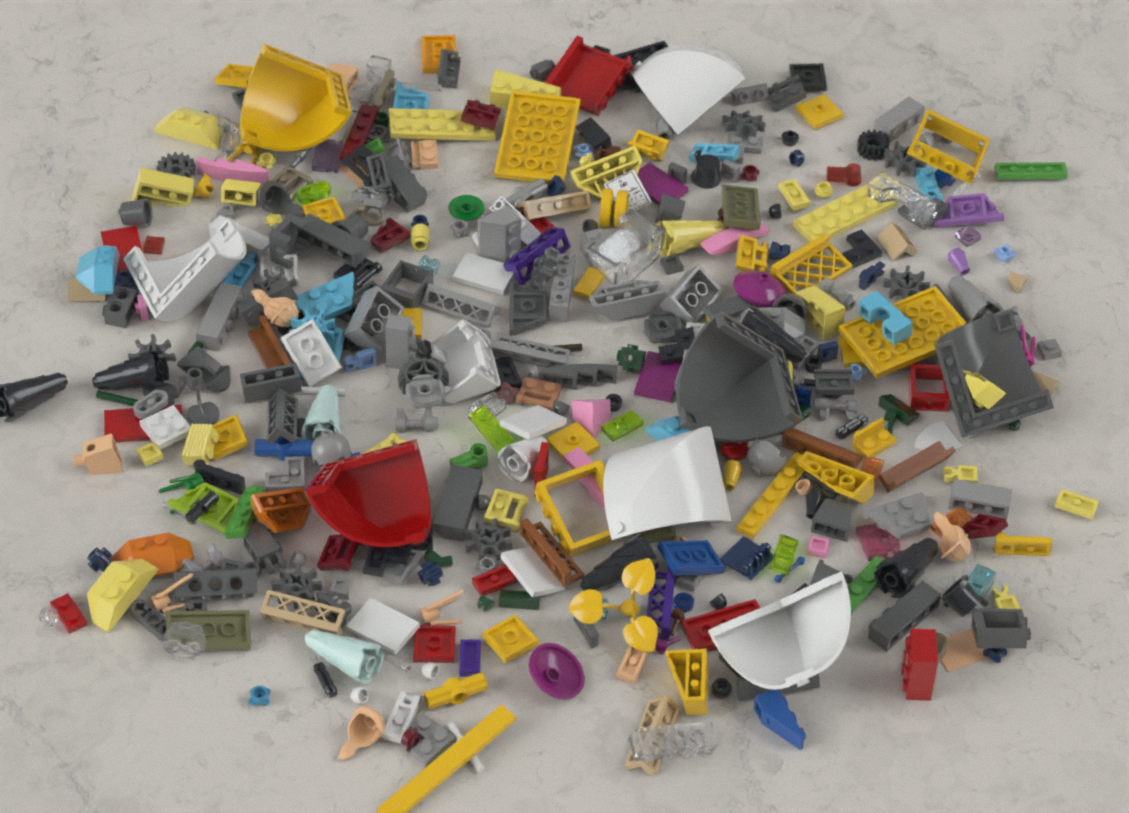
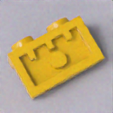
(873, 439)

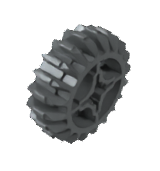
(421, 367)

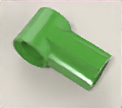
(475, 458)

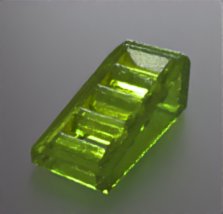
(784, 553)

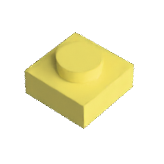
(149, 454)

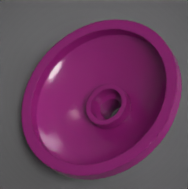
(758, 287)
(556, 671)

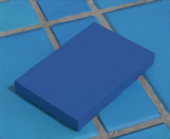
(691, 557)

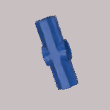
(283, 448)

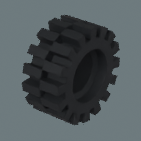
(872, 138)

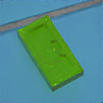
(622, 425)

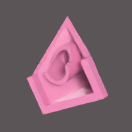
(591, 414)

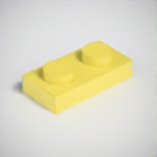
(794, 194)
(1076, 504)

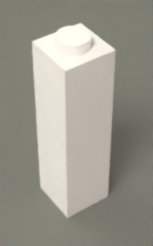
(254, 241)

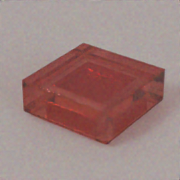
(154, 245)

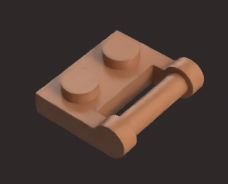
(538, 393)

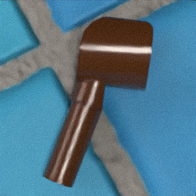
(678, 615)

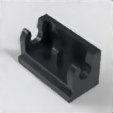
(594, 134)

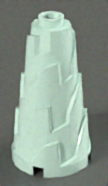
(322, 414)
(348, 654)

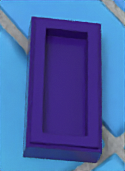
(469, 657)

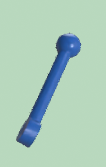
(800, 561)

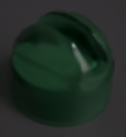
(486, 602)

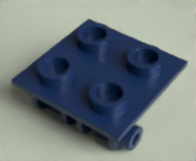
(748, 557)

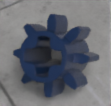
(99, 559)
(430, 573)

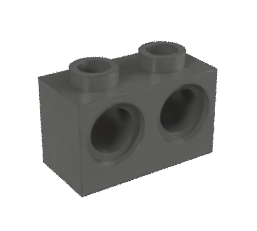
(120, 307)

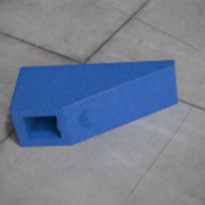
(775, 715)

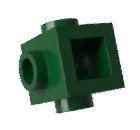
(637, 361)

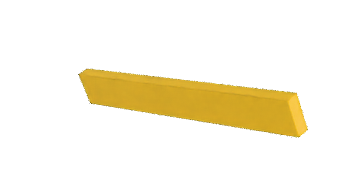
(449, 762)

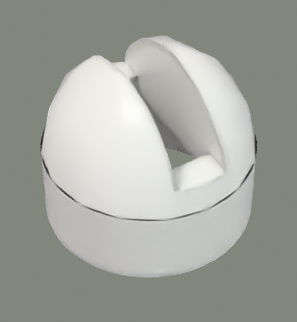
(430, 670)
(361, 692)

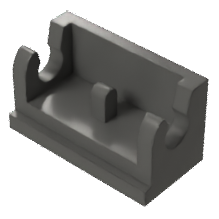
(449, 68)

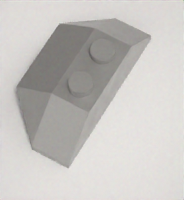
(627, 299)
(786, 319)

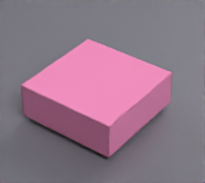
(818, 547)

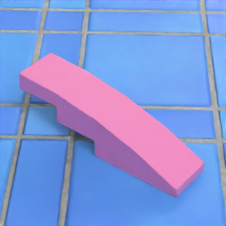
(239, 170)
(727, 240)
(578, 458)

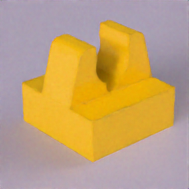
(202, 187)

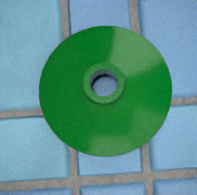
(466, 207)

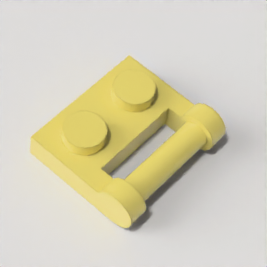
(500, 507)

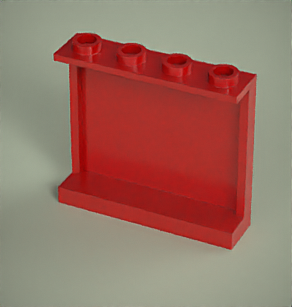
(589, 75)

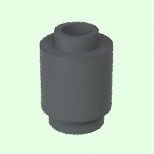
(542, 69)

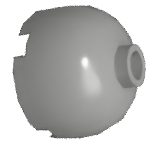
(330, 447)
(765, 458)

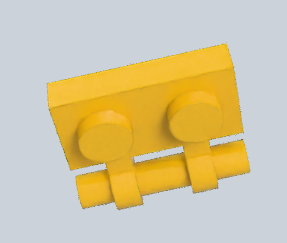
(747, 252)

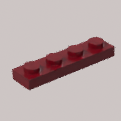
(359, 130)

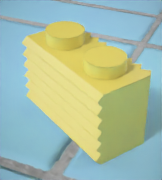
(240, 192)
(199, 443)

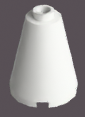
(519, 458)

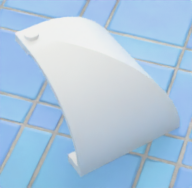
(686, 81)
(182, 283)
(665, 485)
(788, 637)

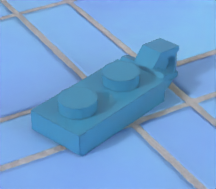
(243, 271)

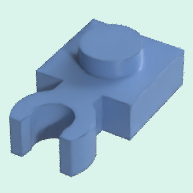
(362, 360)

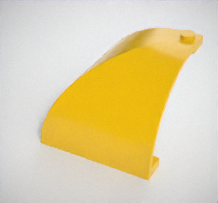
(292, 102)

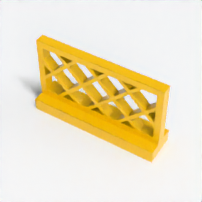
(799, 258)

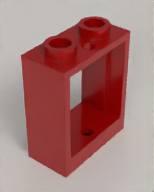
(920, 400)

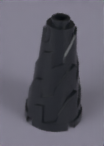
(770, 330)
(138, 372)
(26, 394)
(902, 570)
(610, 571)

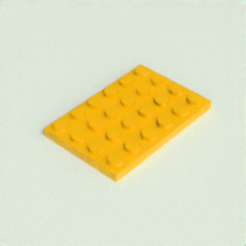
(537, 137)
(930, 319)

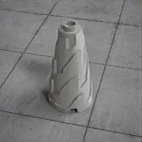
(971, 300)

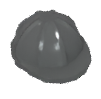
(276, 199)

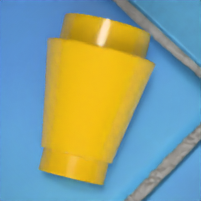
(731, 474)

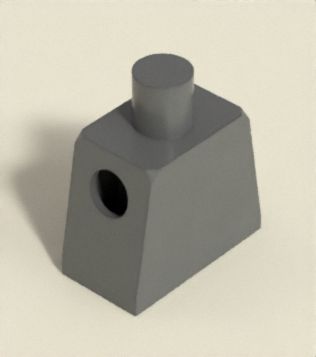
(833, 519)

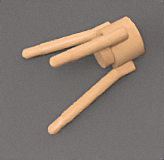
(161, 600)
(430, 613)

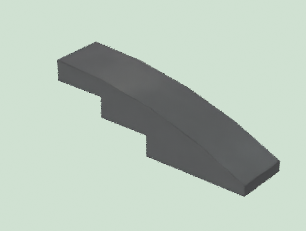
(580, 374)

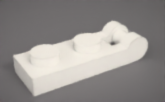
(401, 716)

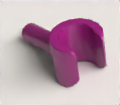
(662, 646)

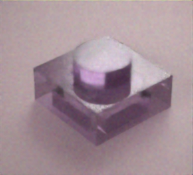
(968, 235)

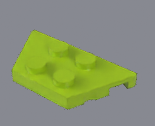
(218, 514)

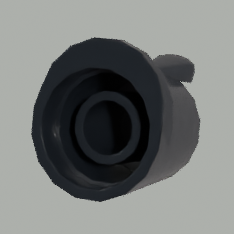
(706, 171)
(962, 597)

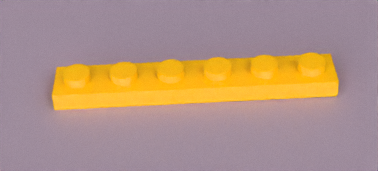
(771, 498)

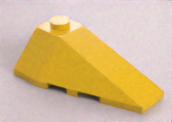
(841, 478)

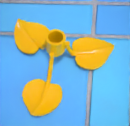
(640, 633)

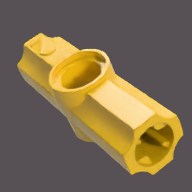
(455, 690)

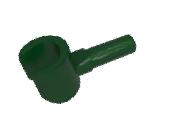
(890, 416)

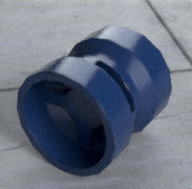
(779, 251)
(125, 279)

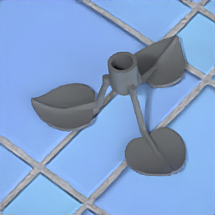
(202, 413)

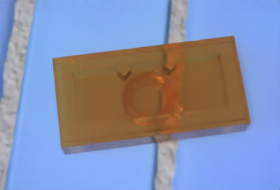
(873, 466)
(956, 517)

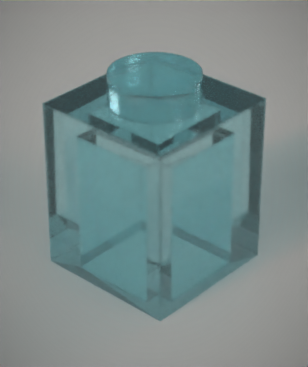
(981, 579)

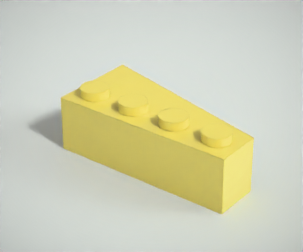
(506, 82)

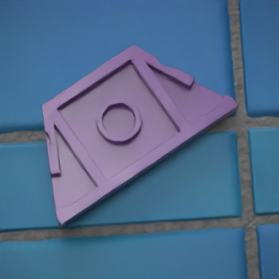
(969, 210)

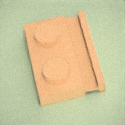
(424, 154)

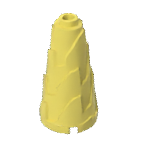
(686, 235)

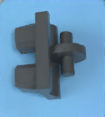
(331, 599)

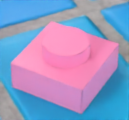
(141, 308)

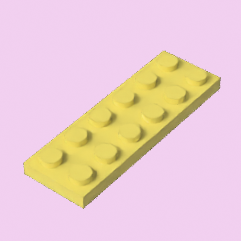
(434, 125)
(841, 214)

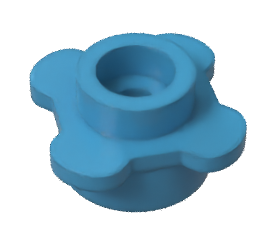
(259, 696)

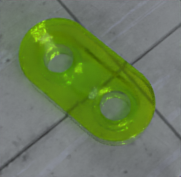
(314, 192)

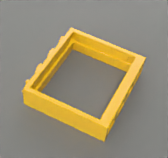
(955, 133)
(550, 512)

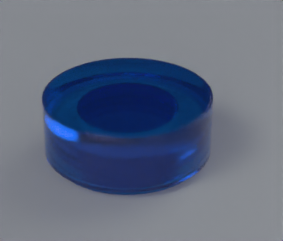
(684, 601)

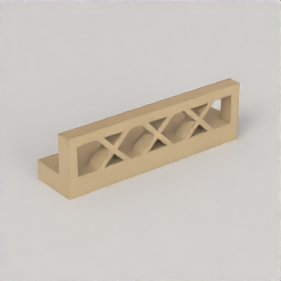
(555, 204)
(296, 619)
(663, 715)

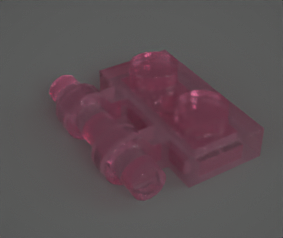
(872, 542)

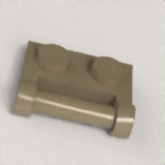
(289, 177)

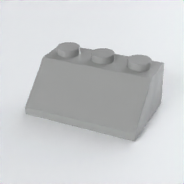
(499, 235)
(691, 295)
(370, 318)

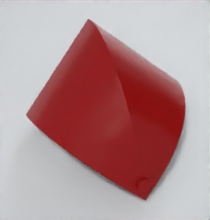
(375, 496)

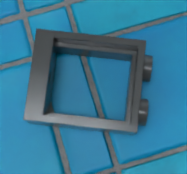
(407, 270)
(1000, 628)

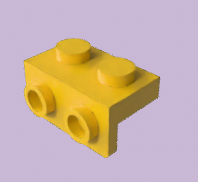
(649, 145)

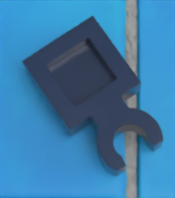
(869, 275)

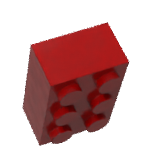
(919, 664)

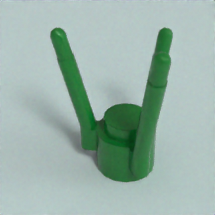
(189, 482)

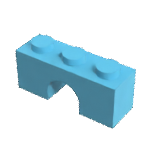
(894, 325)

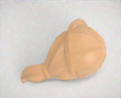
(278, 309)
(954, 542)
(363, 730)

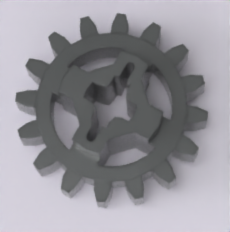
(177, 165)

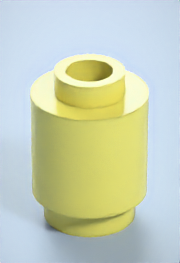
(420, 237)

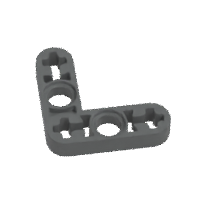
(150, 612)

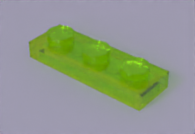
(490, 428)

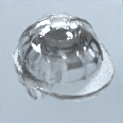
(229, 137)

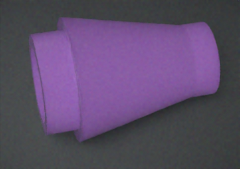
(958, 260)

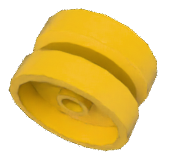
(611, 208)

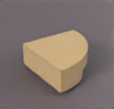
(1017, 281)

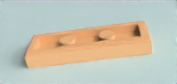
(632, 665)

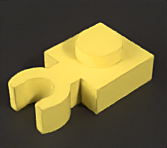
(963, 472)
(1003, 600)

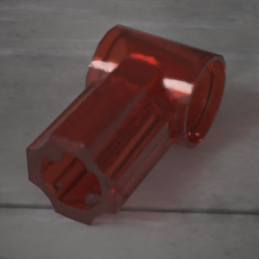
(850, 174)

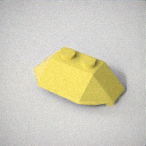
(191, 126)
(596, 174)
(982, 390)
(118, 590)

